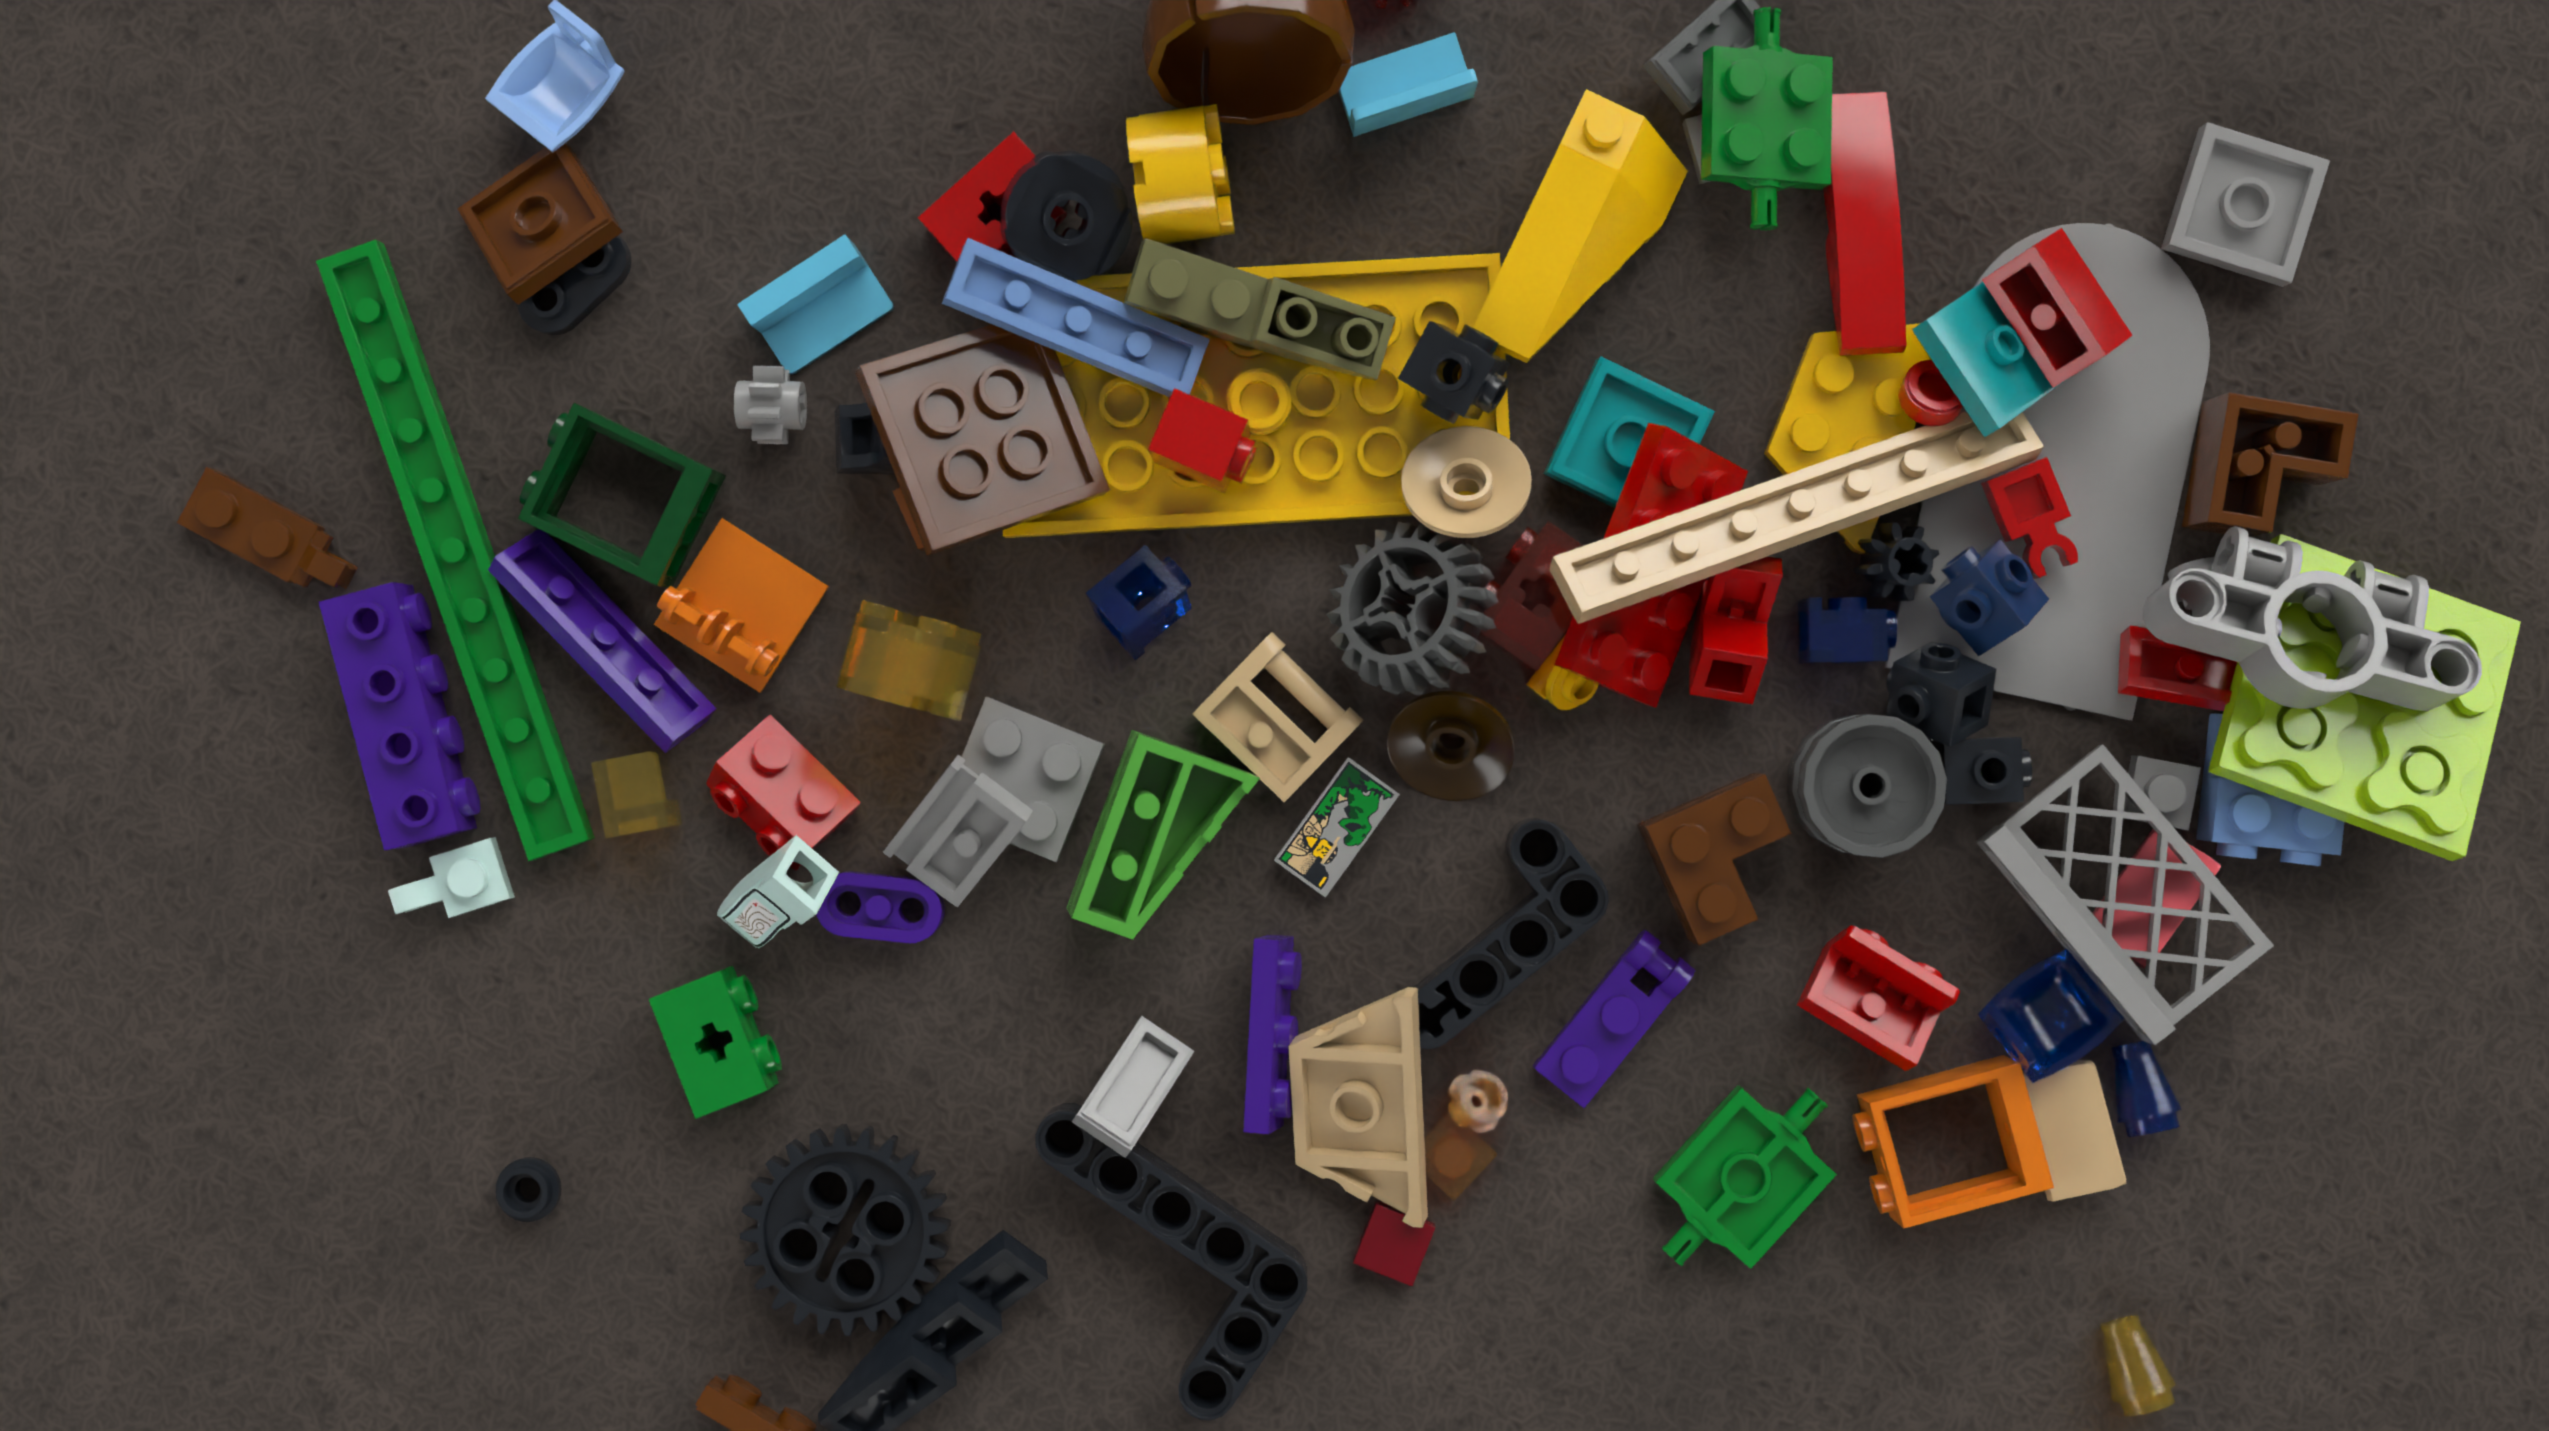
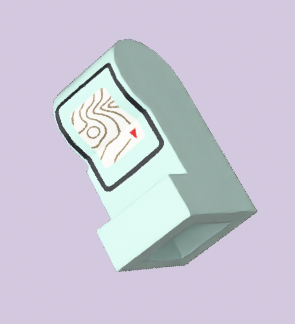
(772, 900)

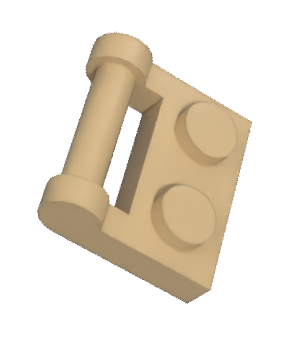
(1262, 733)

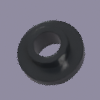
(512, 1200)

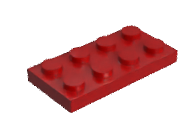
(1638, 644)

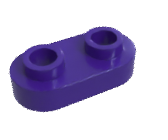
(881, 908)

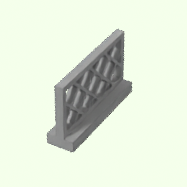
(2080, 930)

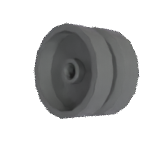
(1906, 785)

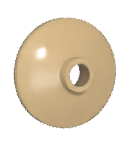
(1466, 461)

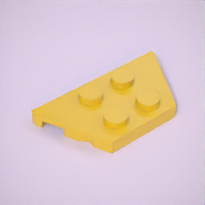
(1842, 407)

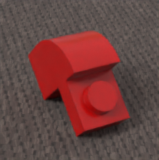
(1731, 631)

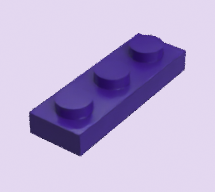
(1271, 1030)

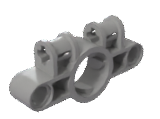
(2374, 613)

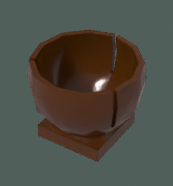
(1258, 55)

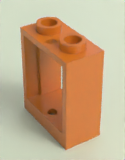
(2016, 1127)

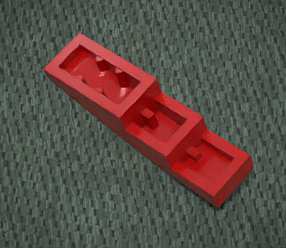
(1864, 228)

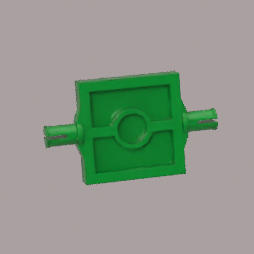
(1766, 118)
(1744, 1176)

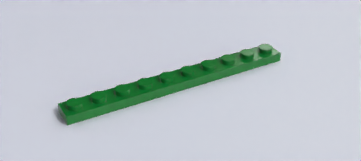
(455, 549)

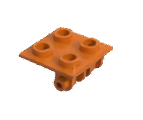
(740, 605)

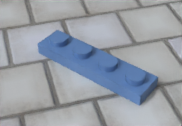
(1074, 320)

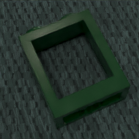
(679, 523)

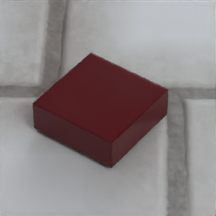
(1391, 1245)

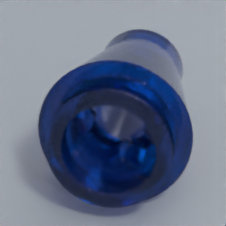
(2142, 1091)

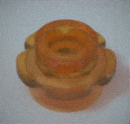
(1492, 1095)

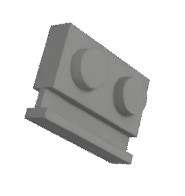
(958, 831)

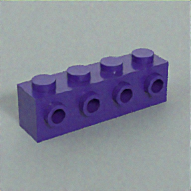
(400, 714)

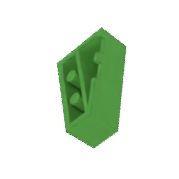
(1150, 831)

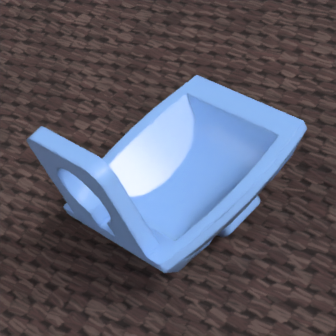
(557, 80)

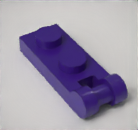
(1612, 1020)

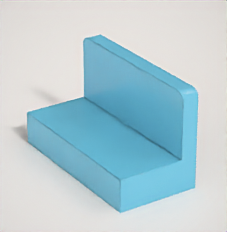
(1406, 84)
(817, 305)

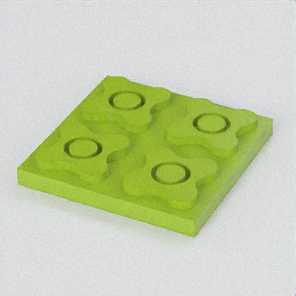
(2362, 757)

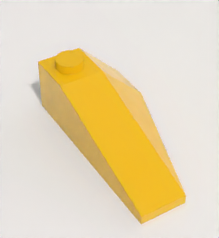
(1587, 219)

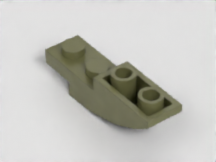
(1259, 311)

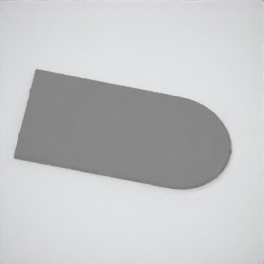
(2121, 460)

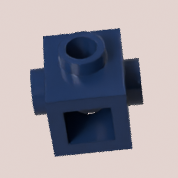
(1988, 596)

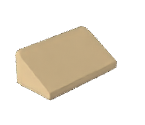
(2076, 1132)

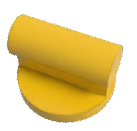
(1559, 685)

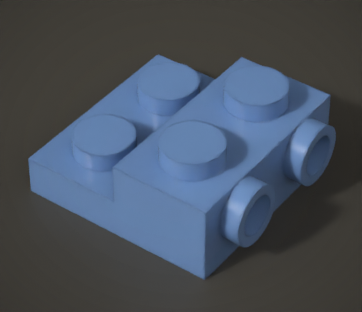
(2249, 819)

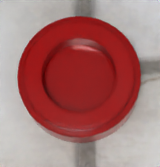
(1927, 396)

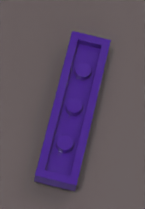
(602, 639)

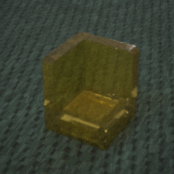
(633, 795)

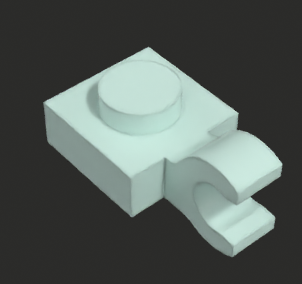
(463, 880)

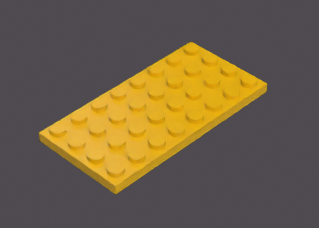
(1344, 432)

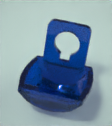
(2050, 1016)

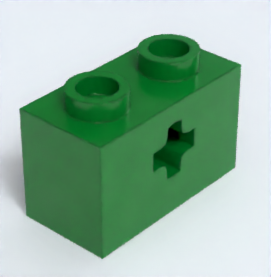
(717, 1074)

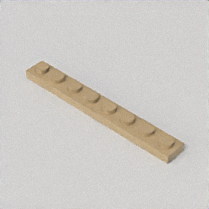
(1786, 513)

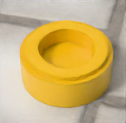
(1261, 399)

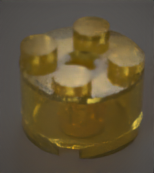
(909, 660)

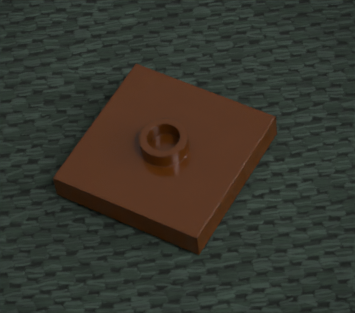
(539, 221)

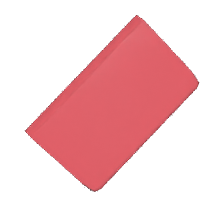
(2136, 886)

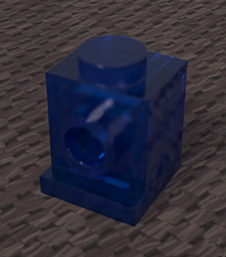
(1137, 578)
(1844, 631)

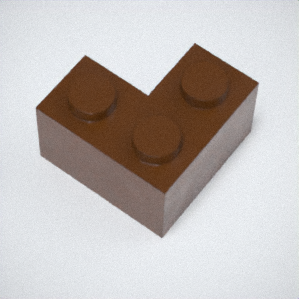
(2253, 444)
(1696, 851)

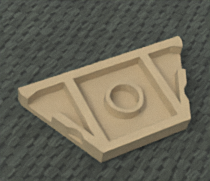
(1363, 1103)

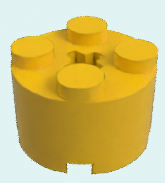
(1180, 174)

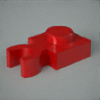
(2028, 505)

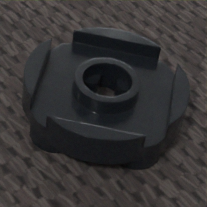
(1052, 181)

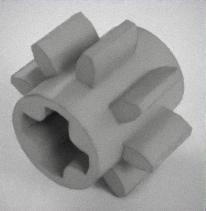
(770, 405)

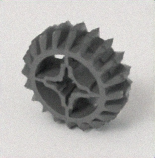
(1440, 624)

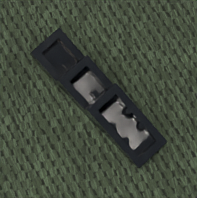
(921, 1351)

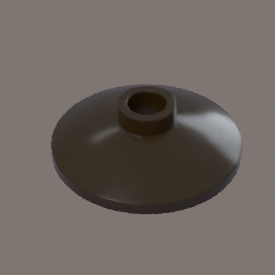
(1446, 765)

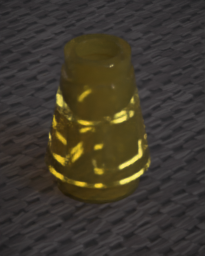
(2135, 1368)

